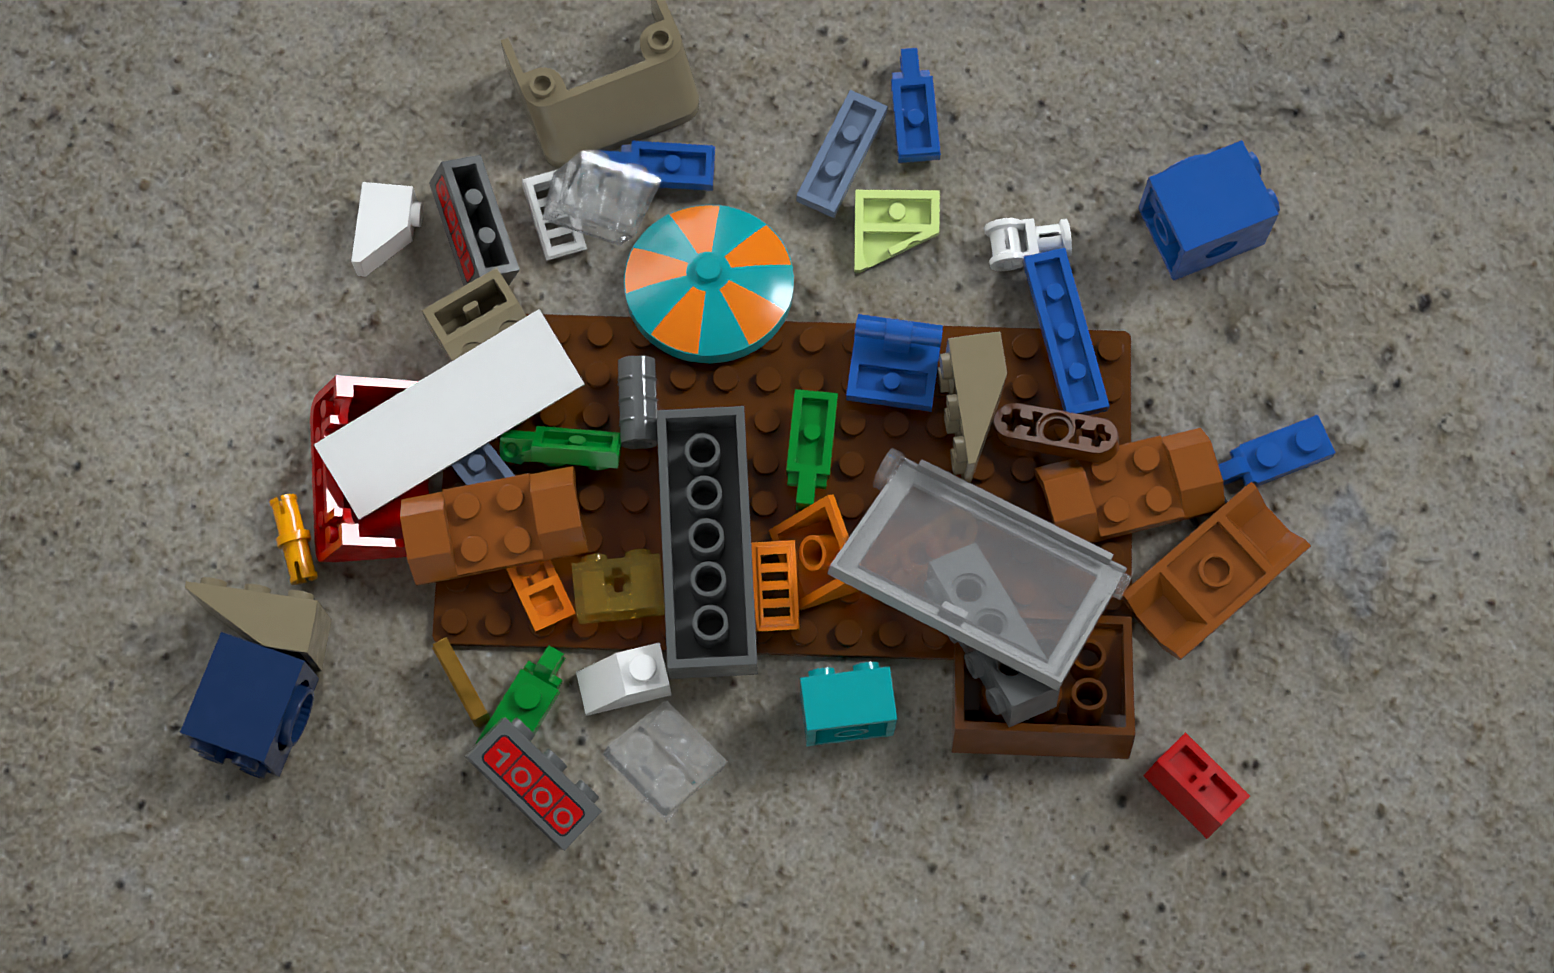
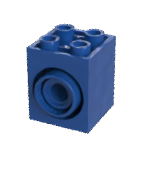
(1208, 209)

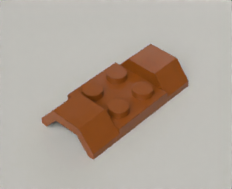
(1136, 490)
(492, 526)
(1213, 573)

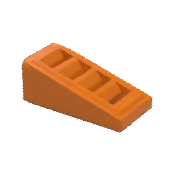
(776, 622)

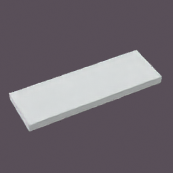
(449, 414)

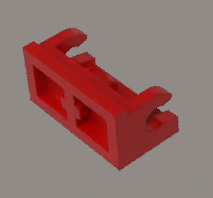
(1196, 785)

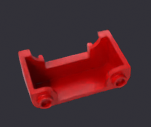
(337, 530)

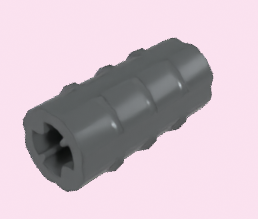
(637, 402)

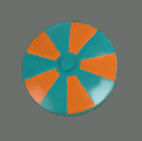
(709, 283)

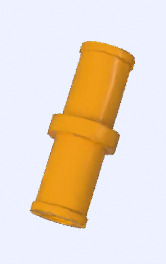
(293, 539)

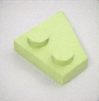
(892, 223)

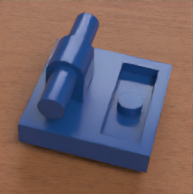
(894, 362)

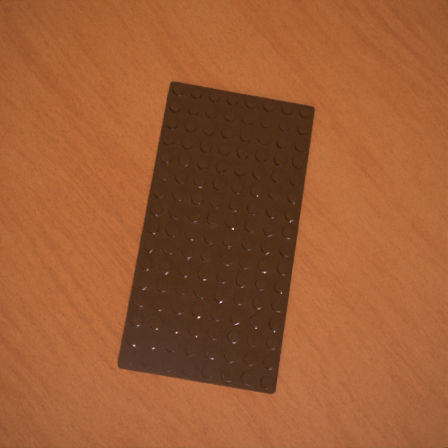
(624, 508)

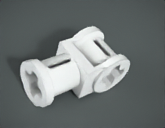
(1024, 240)

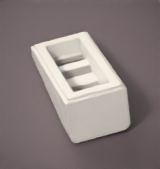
(539, 183)

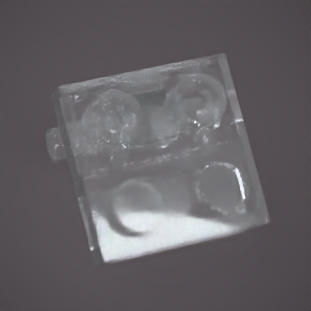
(663, 760)

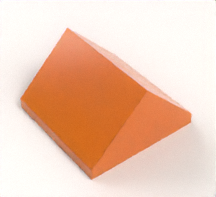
(818, 540)

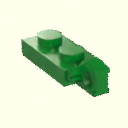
(811, 443)
(562, 446)
(531, 692)

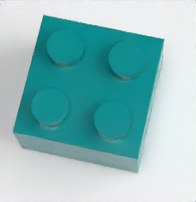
(847, 704)

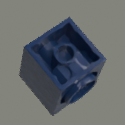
(250, 706)

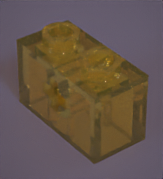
(641, 592)

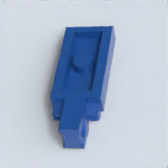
(914, 111)
(675, 163)
(1278, 453)

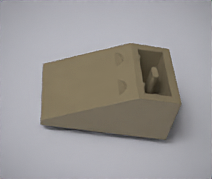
(473, 314)
(974, 377)
(278, 622)

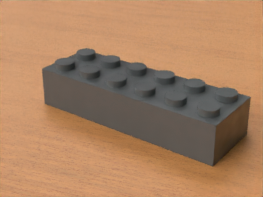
(706, 543)

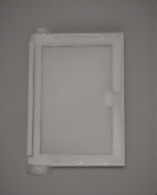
(979, 569)

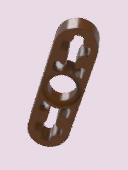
(1067, 447)

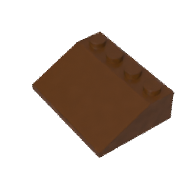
(1091, 712)

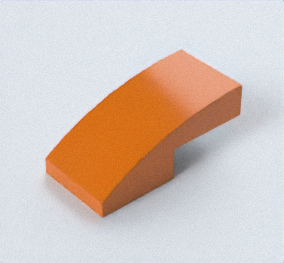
(541, 593)

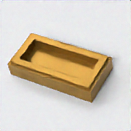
(461, 682)

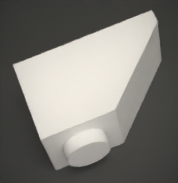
(384, 224)
(624, 679)

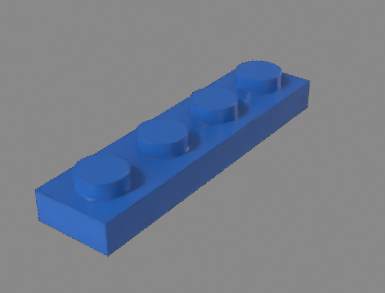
(1065, 333)

